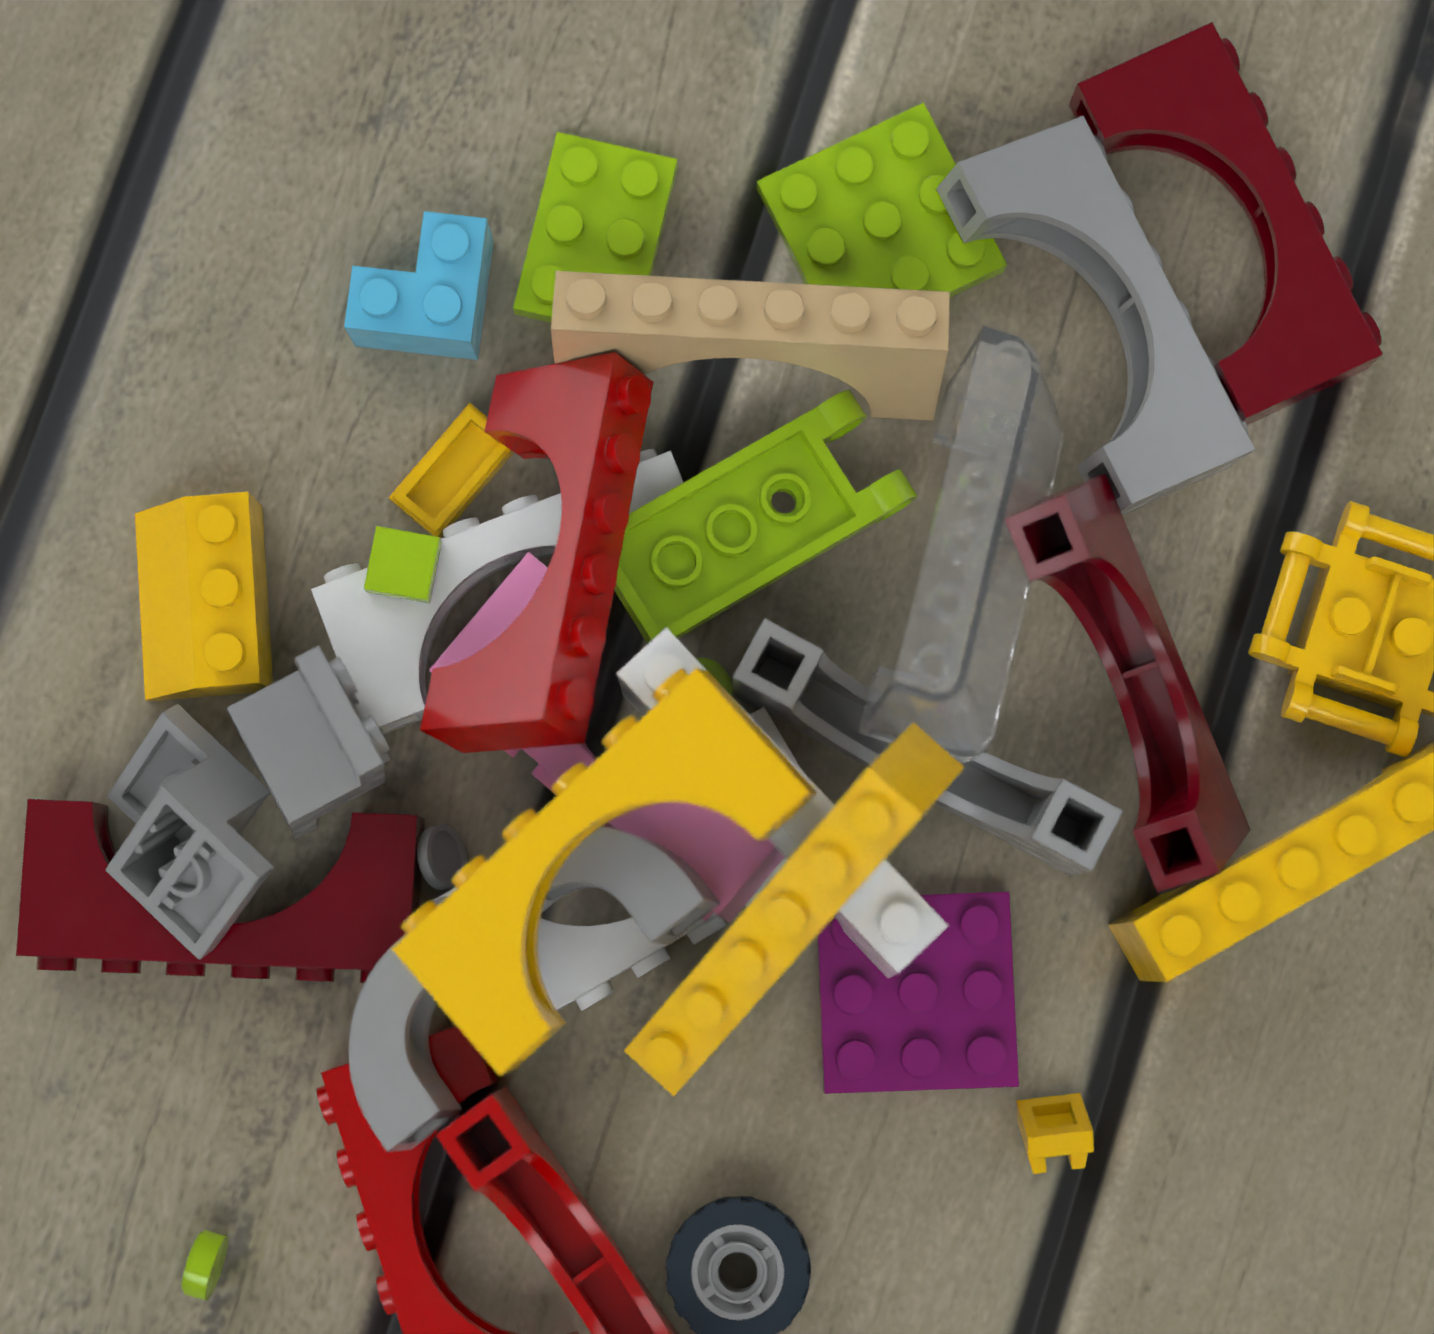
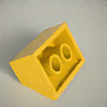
(203, 597)

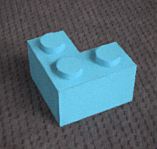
(437, 306)

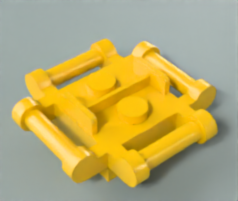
(1361, 632)

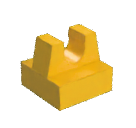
(1055, 1128)

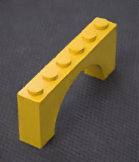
(1280, 876)
(794, 907)
(482, 940)

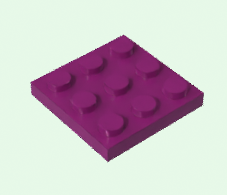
(934, 1022)

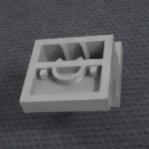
(311, 740)
(187, 843)

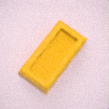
(451, 473)

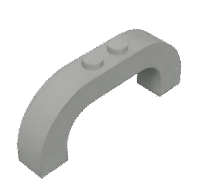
(393, 1012)

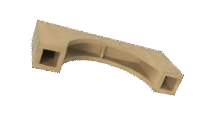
(874, 339)

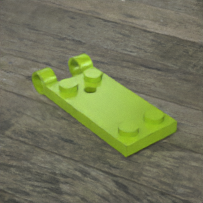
(723, 538)

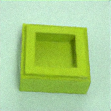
(403, 564)

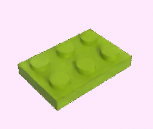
(594, 215)

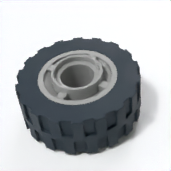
(744, 1227)

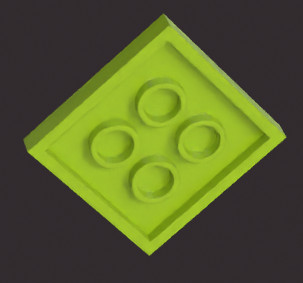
(874, 215)

